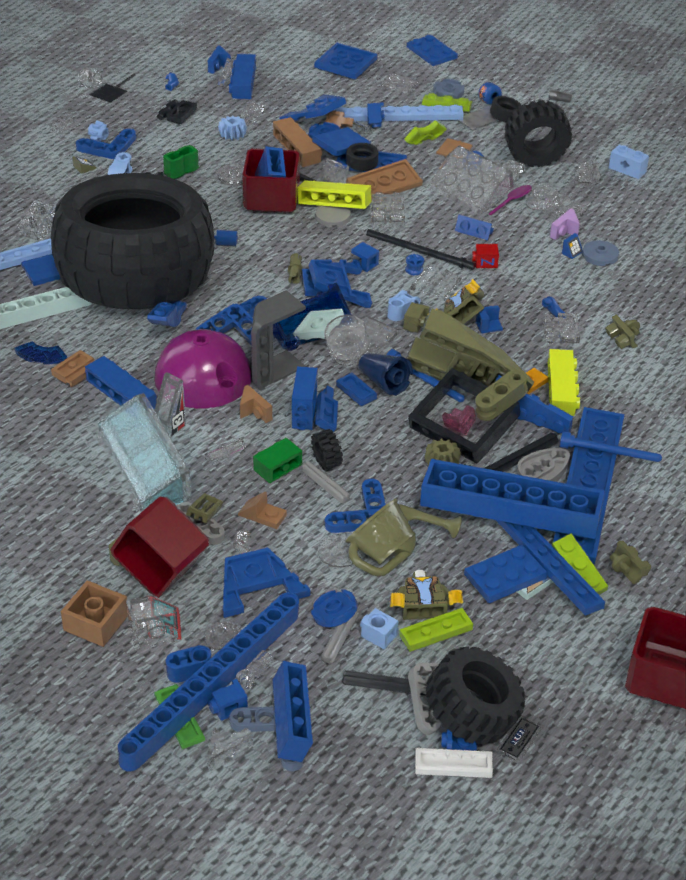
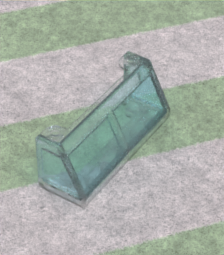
(145, 453)

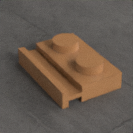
(73, 368)

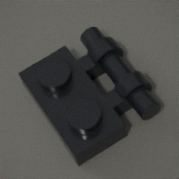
(177, 111)

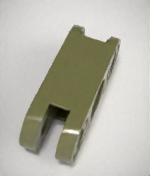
(501, 395)

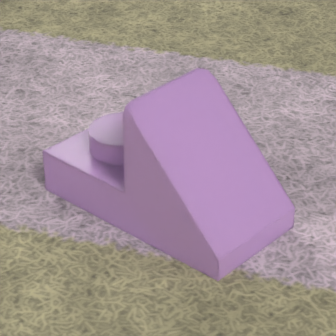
(565, 224)

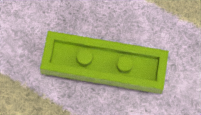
(432, 100)
(577, 558)
(436, 629)

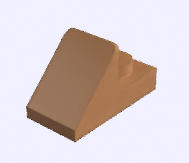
(254, 403)
(263, 513)

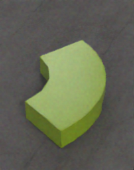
(430, 132)

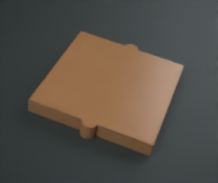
(450, 144)

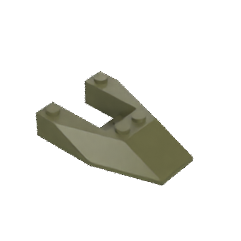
(472, 354)

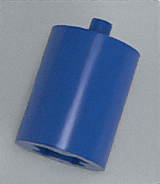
(226, 238)

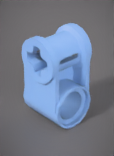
(121, 164)
(399, 304)

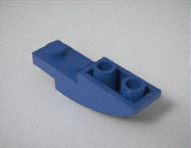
(167, 314)

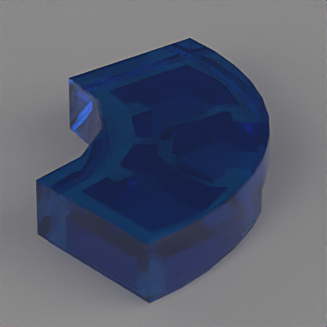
(45, 355)

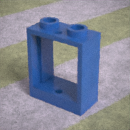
(304, 398)

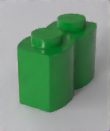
(181, 161)

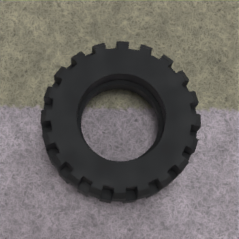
(531, 117)
(462, 711)

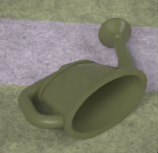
(390, 535)

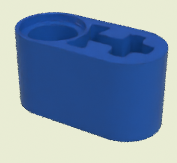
(185, 662)

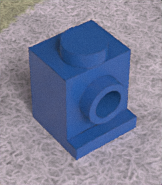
(375, 114)
(228, 699)

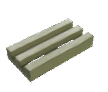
(208, 510)

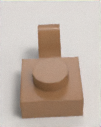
(339, 119)

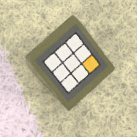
(83, 165)

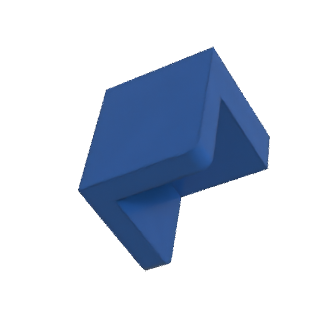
(368, 255)
(488, 319)

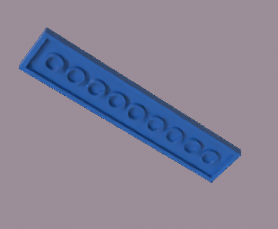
(593, 467)

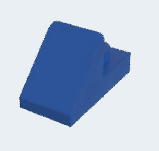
(217, 59)

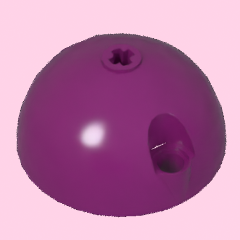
(200, 361)

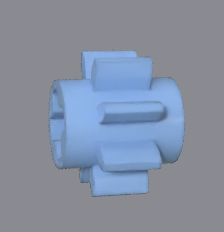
(98, 131)

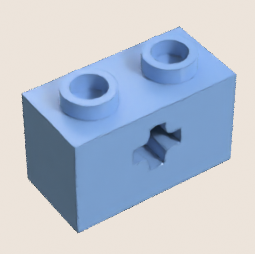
(628, 161)

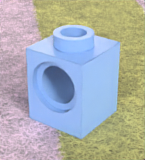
(379, 628)

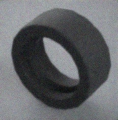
(503, 107)
(362, 163)

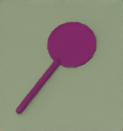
(514, 194)

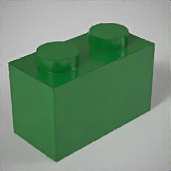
(277, 460)

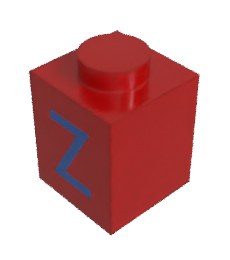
(486, 255)

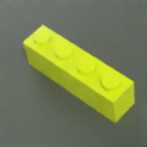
(334, 194)
(563, 380)

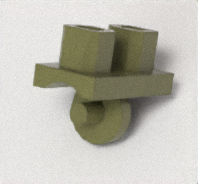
(626, 330)
(627, 561)

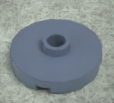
(449, 87)
(600, 253)

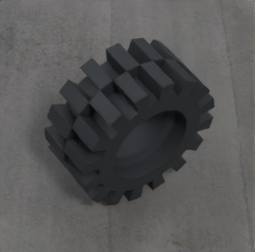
(326, 449)

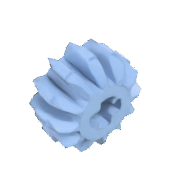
(232, 127)

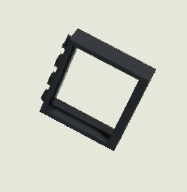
(434, 431)

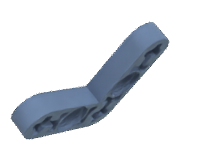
(259, 712)

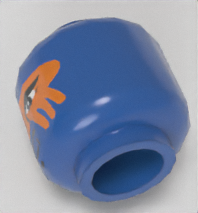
(488, 92)

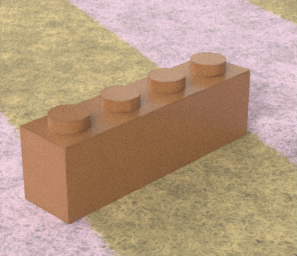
(295, 138)

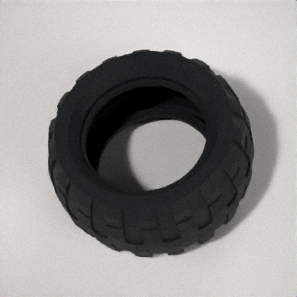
(132, 240)

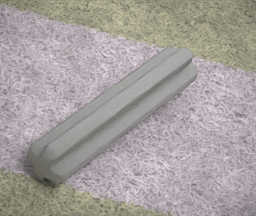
(325, 482)
(337, 640)

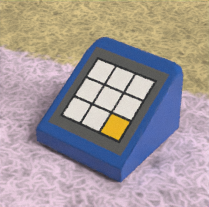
(572, 246)

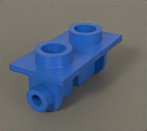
(473, 227)

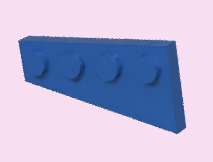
(543, 415)

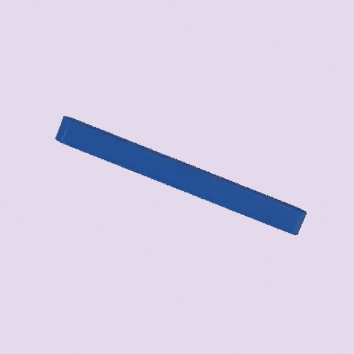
(213, 675)

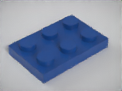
(432, 50)
(505, 573)

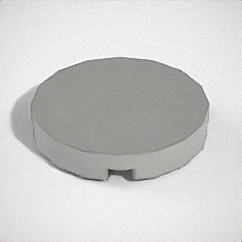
(333, 215)

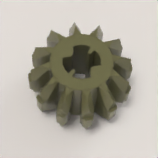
(442, 451)

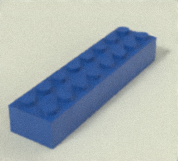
(512, 498)

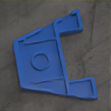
(322, 106)
(328, 272)
(256, 572)

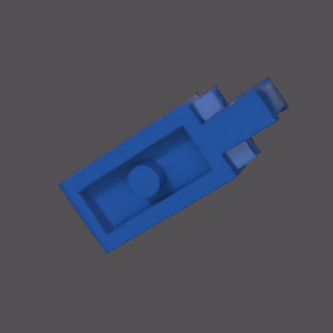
(326, 409)

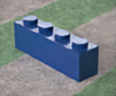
(243, 76)
(116, 382)
(292, 711)

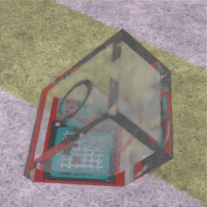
(153, 622)

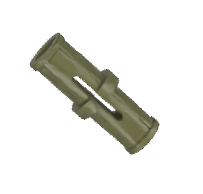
(295, 268)

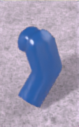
(173, 81)
(552, 306)

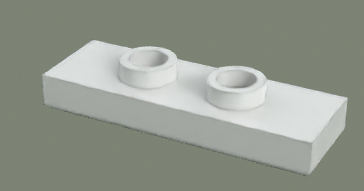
(453, 762)

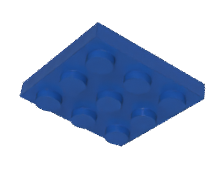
(345, 60)

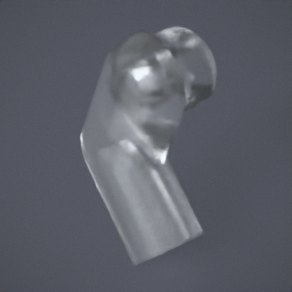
(240, 541)

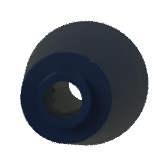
(388, 371)

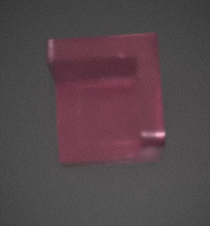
(460, 420)

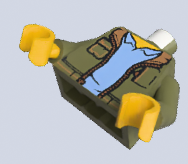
(465, 302)
(424, 597)

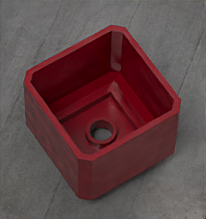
(271, 193)
(159, 546)
(659, 658)

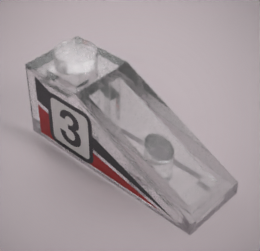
(170, 405)

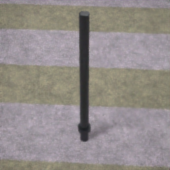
(462, 262)

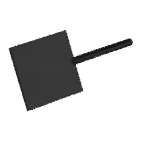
(110, 93)

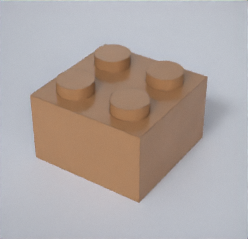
(94, 613)

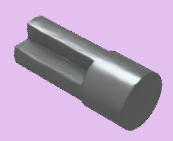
(556, 95)

